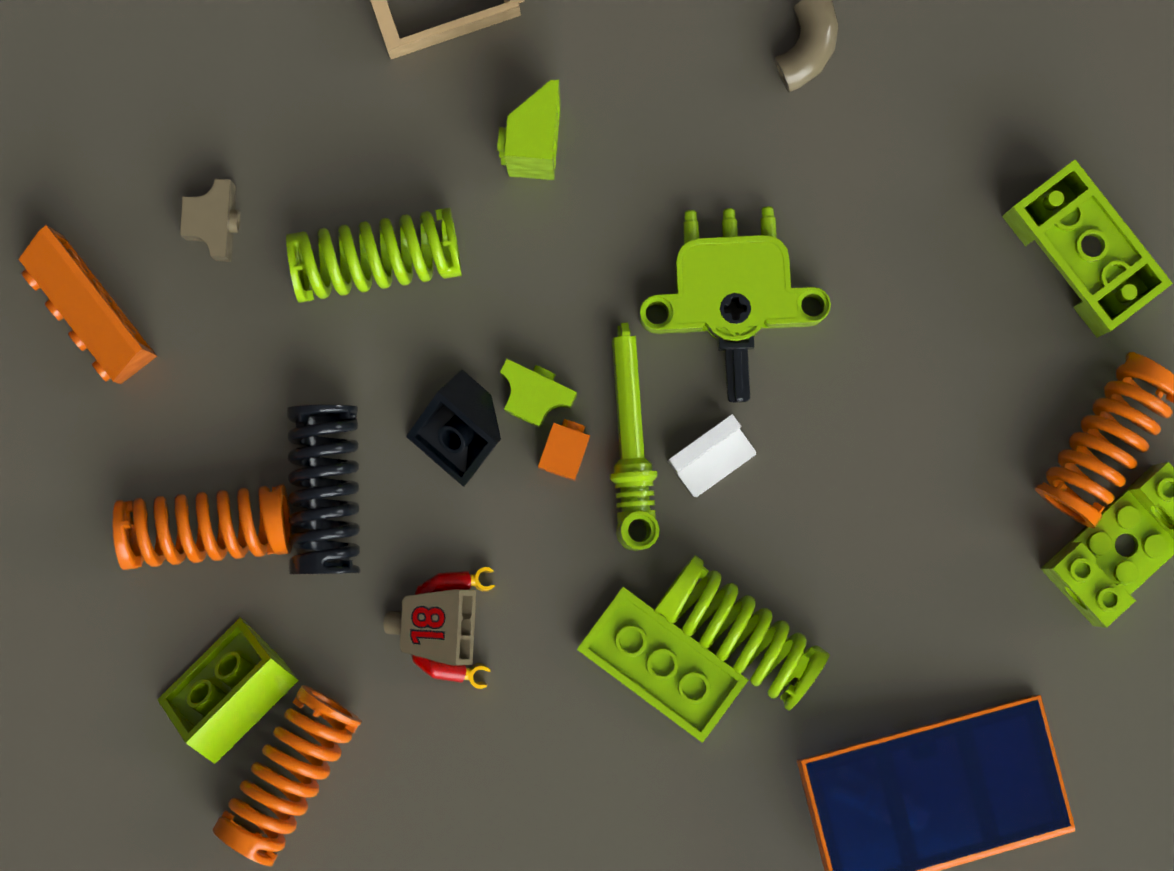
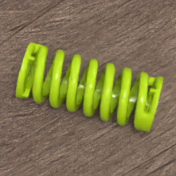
(306, 274)
(799, 664)

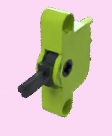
(740, 270)

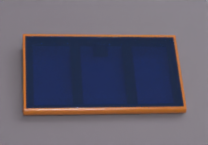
(939, 792)

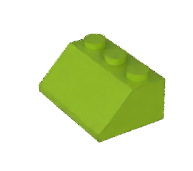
(531, 135)
(227, 691)

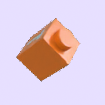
(564, 449)

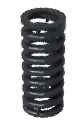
(310, 423)

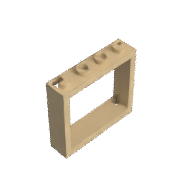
(401, 46)

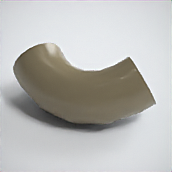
(814, 46)

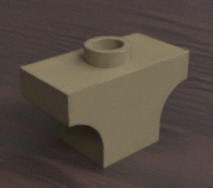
(212, 219)

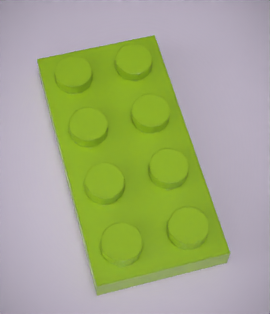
(662, 664)

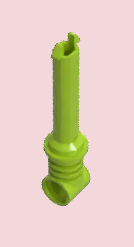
(633, 471)

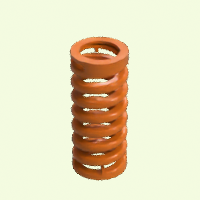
(1063, 497)
(134, 544)
(255, 845)

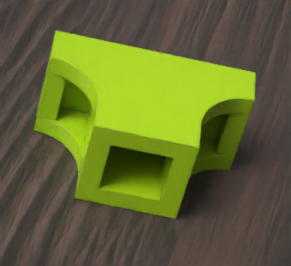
(534, 393)

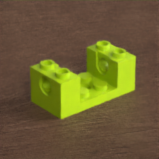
(1114, 281)
(1090, 567)

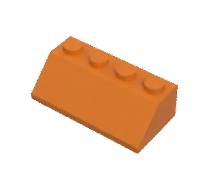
(85, 306)

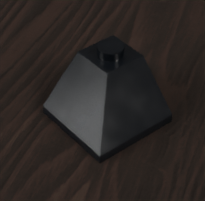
(458, 428)

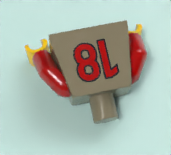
(440, 626)

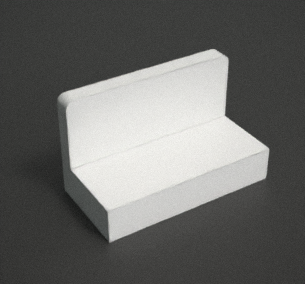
(712, 456)

